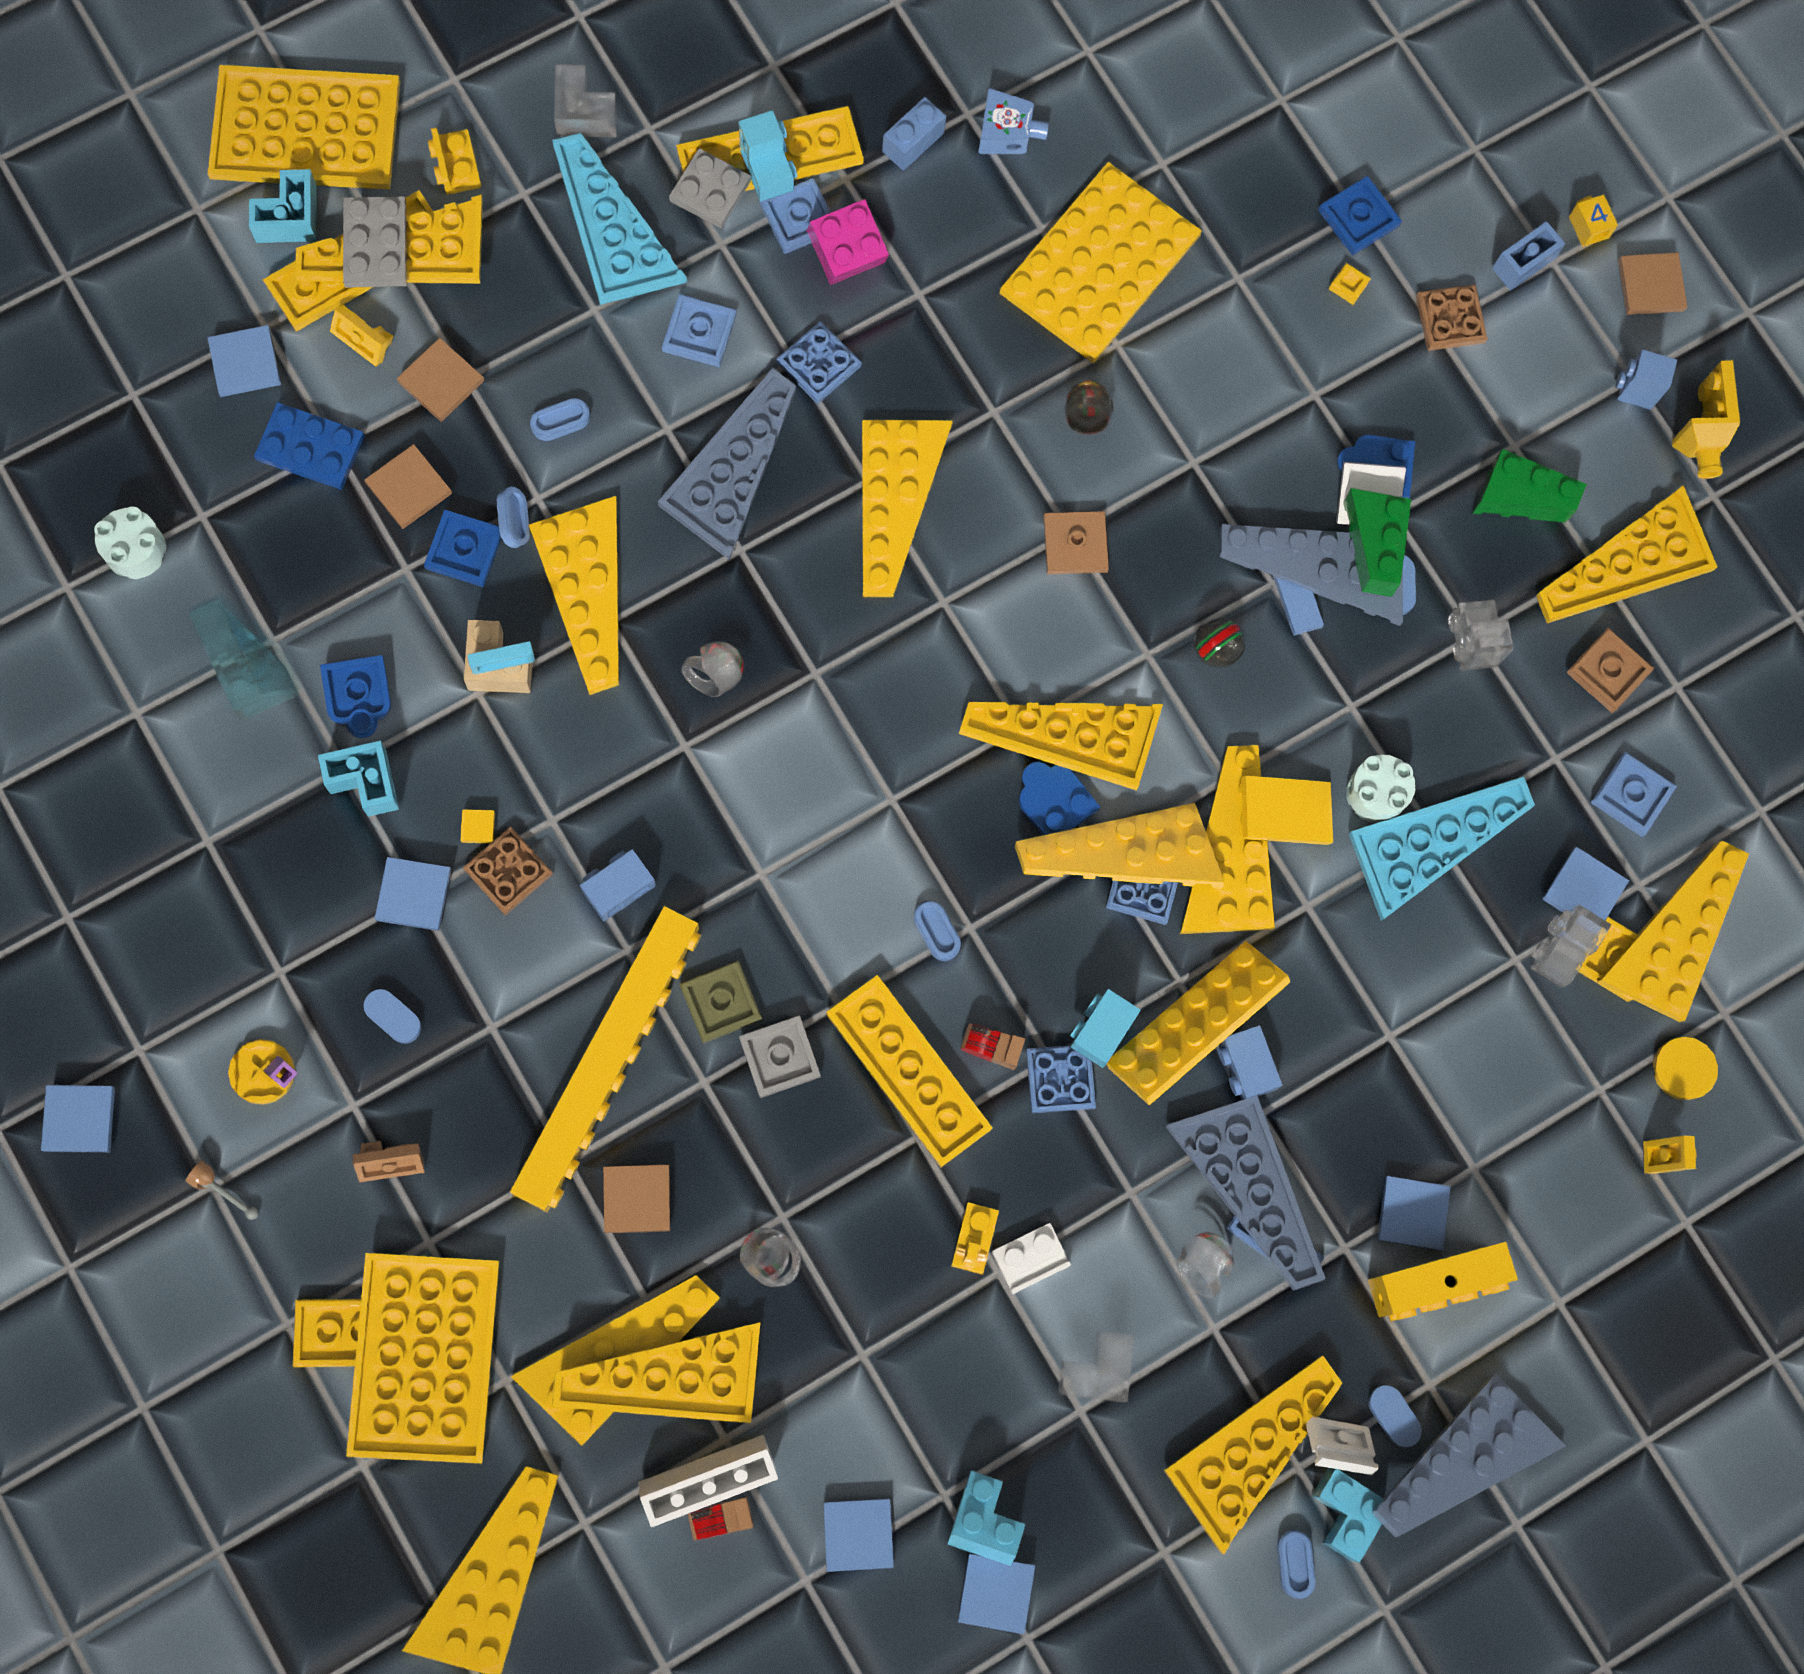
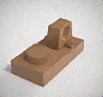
(377, 1164)

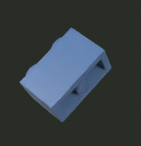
(914, 133)
(1528, 256)
(1645, 379)
(617, 884)
(1249, 1064)

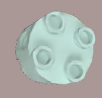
(130, 543)
(1380, 788)

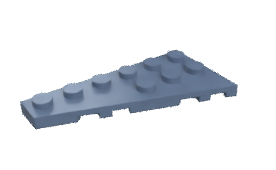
(724, 477)
(1311, 559)
(1245, 1169)
(1476, 1450)

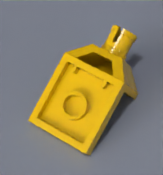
(1712, 432)

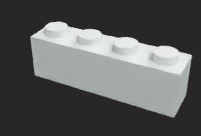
(707, 1481)

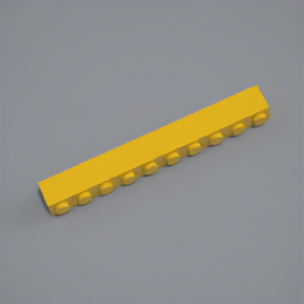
(605, 1060)

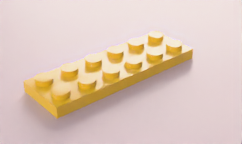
(813, 143)
(310, 300)
(1197, 1022)
(909, 1071)

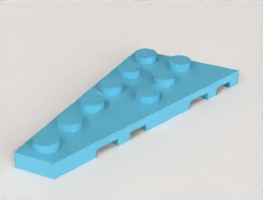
(615, 237)
(1421, 846)

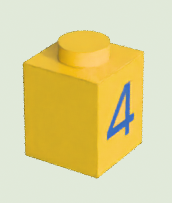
(1593, 220)

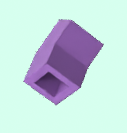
(275, 1066)

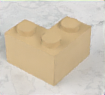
(487, 636)

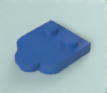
(1382, 451)
(357, 693)
(1055, 798)

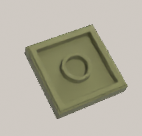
(720, 1002)

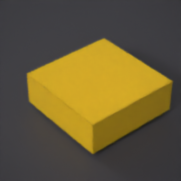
(1349, 283)
(477, 826)

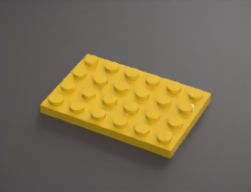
(301, 121)
(1100, 262)
(423, 1358)

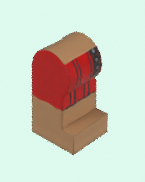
(992, 1045)
(721, 1519)

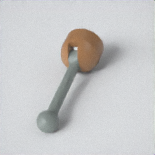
(203, 1177)

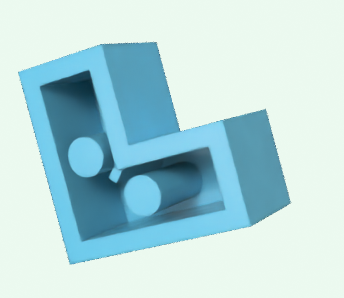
(763, 153)
(290, 216)
(365, 769)
(1106, 1026)
(1354, 1503)
(978, 1527)

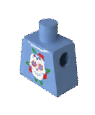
(1009, 125)

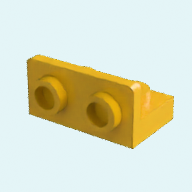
(456, 161)

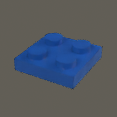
(1360, 215)
(463, 548)

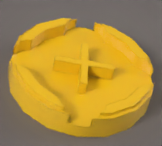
(1685, 1068)
(248, 1074)

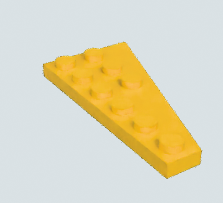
(440, 248)
(896, 481)
(1644, 556)
(583, 574)
(1077, 736)
(1137, 848)
(1244, 863)
(1676, 943)
(649, 1326)
(687, 1379)
(1241, 1460)
(482, 1601)

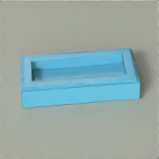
(501, 658)

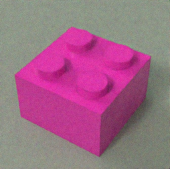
(847, 242)

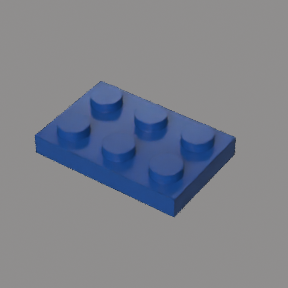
(309, 446)

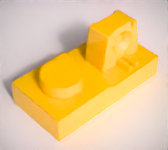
(354, 331)
(1669, 1154)
(975, 1238)

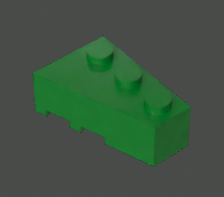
(1528, 490)
(1379, 538)

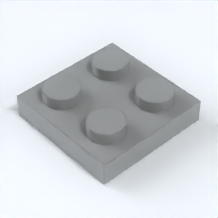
(710, 188)
(779, 1056)

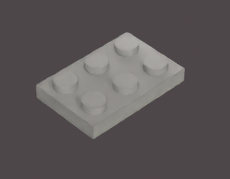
(374, 242)

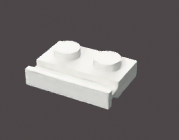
(1031, 1258)
(1342, 1445)

